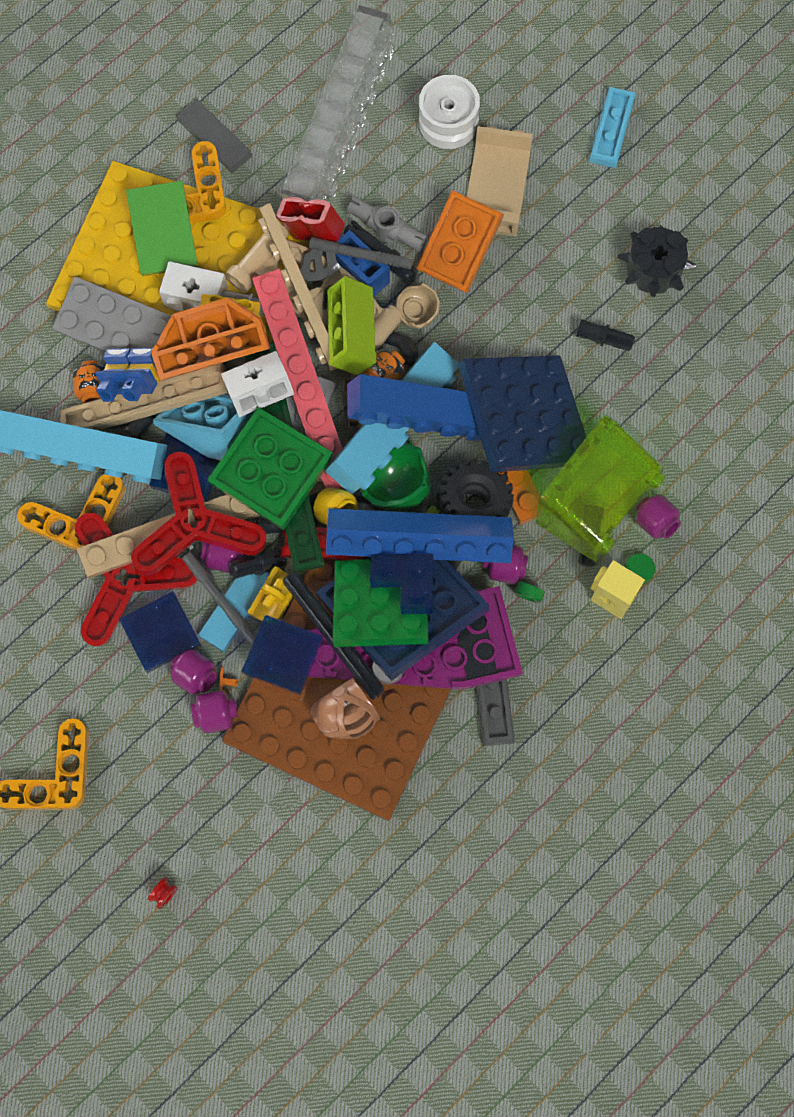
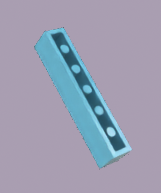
(373, 442)
(81, 445)

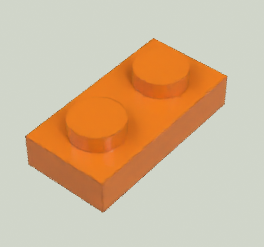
(525, 495)

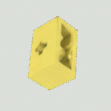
(616, 588)

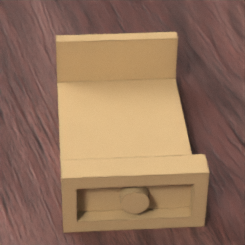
(501, 173)

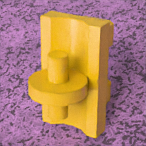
(272, 597)

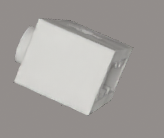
(186, 284)
(257, 383)

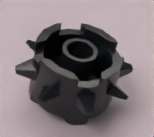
(657, 260)

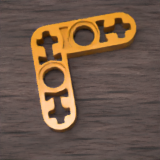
(200, 200)
(69, 537)
(56, 787)

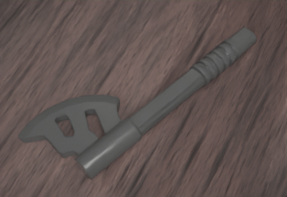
(332, 248)
(205, 576)

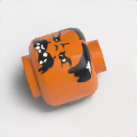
(387, 365)
(86, 382)

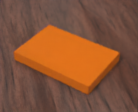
(460, 241)

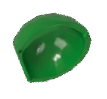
(401, 482)

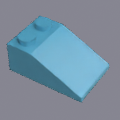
(205, 425)

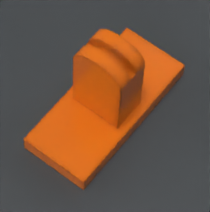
(226, 682)

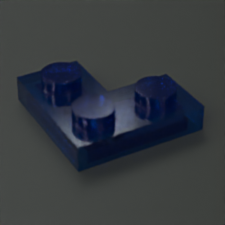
(410, 573)

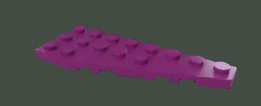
(445, 664)

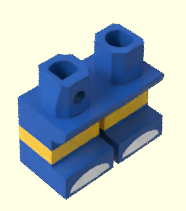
(127, 374)

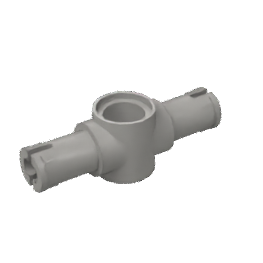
(378, 215)

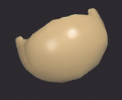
(418, 306)

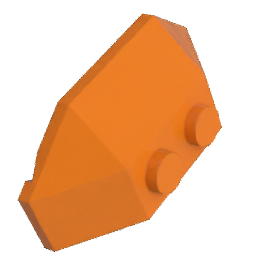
(207, 337)

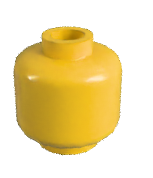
(332, 499)

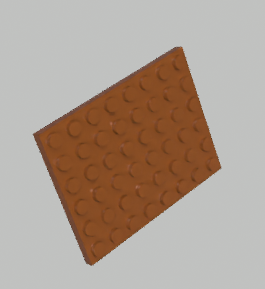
(361, 771)

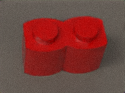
(310, 219)

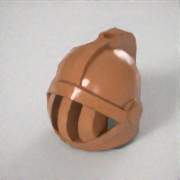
(345, 712)

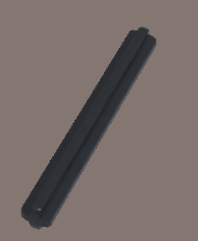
(325, 625)

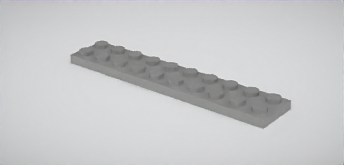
(117, 322)

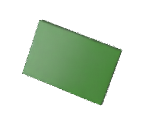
(161, 227)

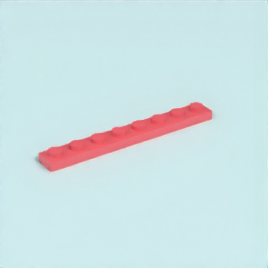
(298, 365)

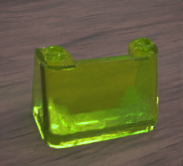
(598, 489)

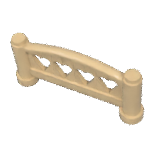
(261, 261)

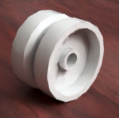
(449, 111)

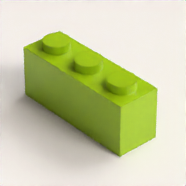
(351, 326)

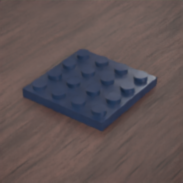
(523, 411)
(454, 608)

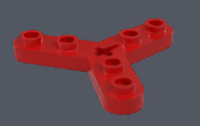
(212, 528)
(115, 597)

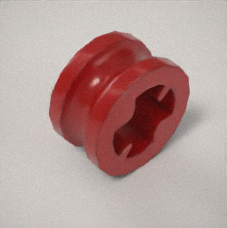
(162, 893)

